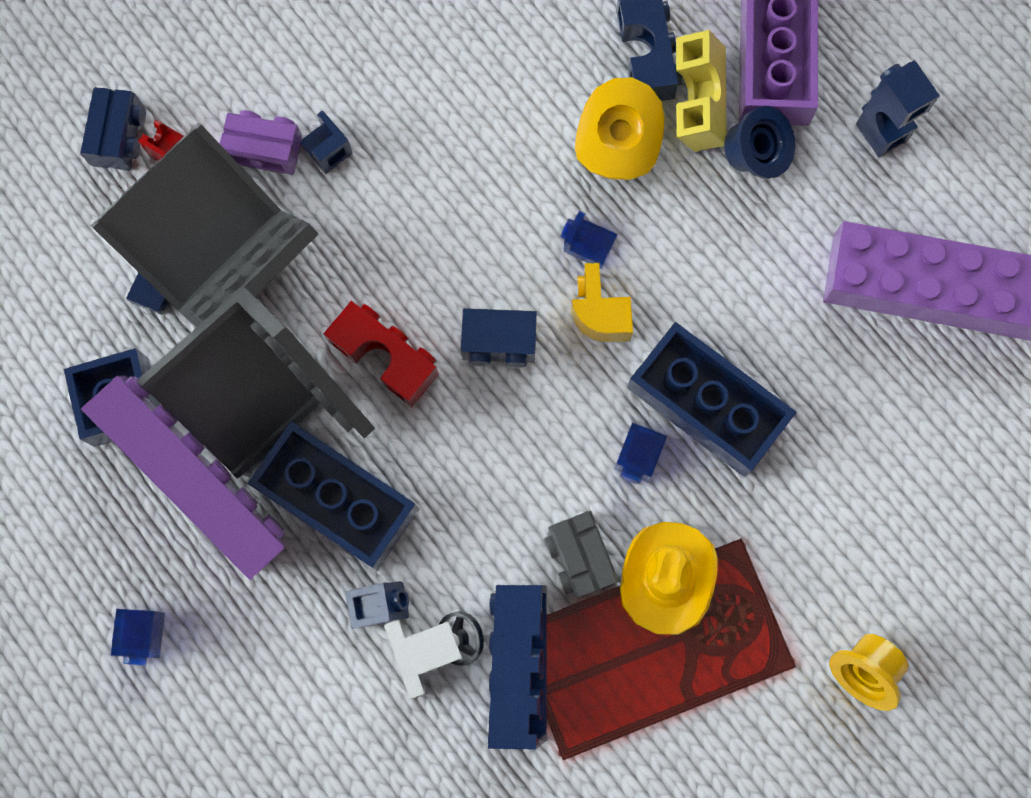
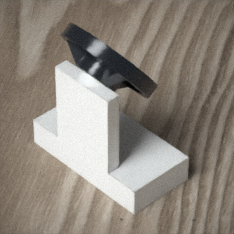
(432, 648)

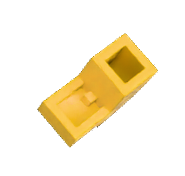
(600, 317)

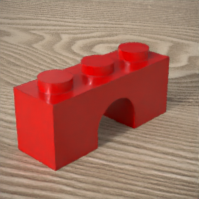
(359, 331)

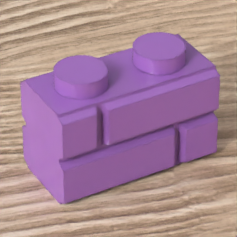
(262, 142)

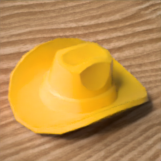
(620, 130)
(668, 577)

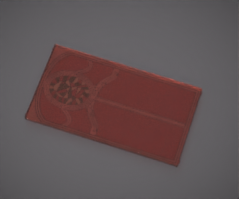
(621, 678)

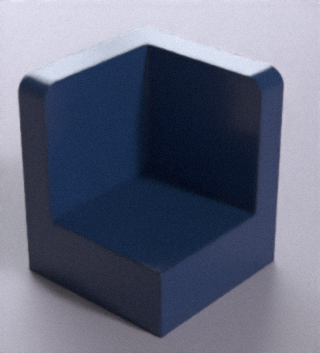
(326, 144)

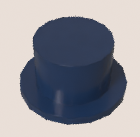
(761, 143)

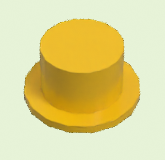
(871, 671)

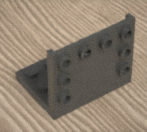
(202, 228)
(244, 382)

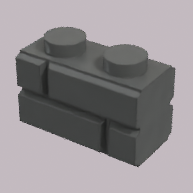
(582, 555)

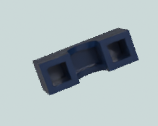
(647, 23)
(894, 106)

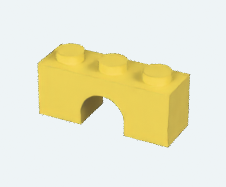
(703, 67)

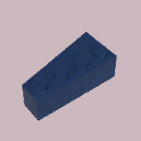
(518, 667)

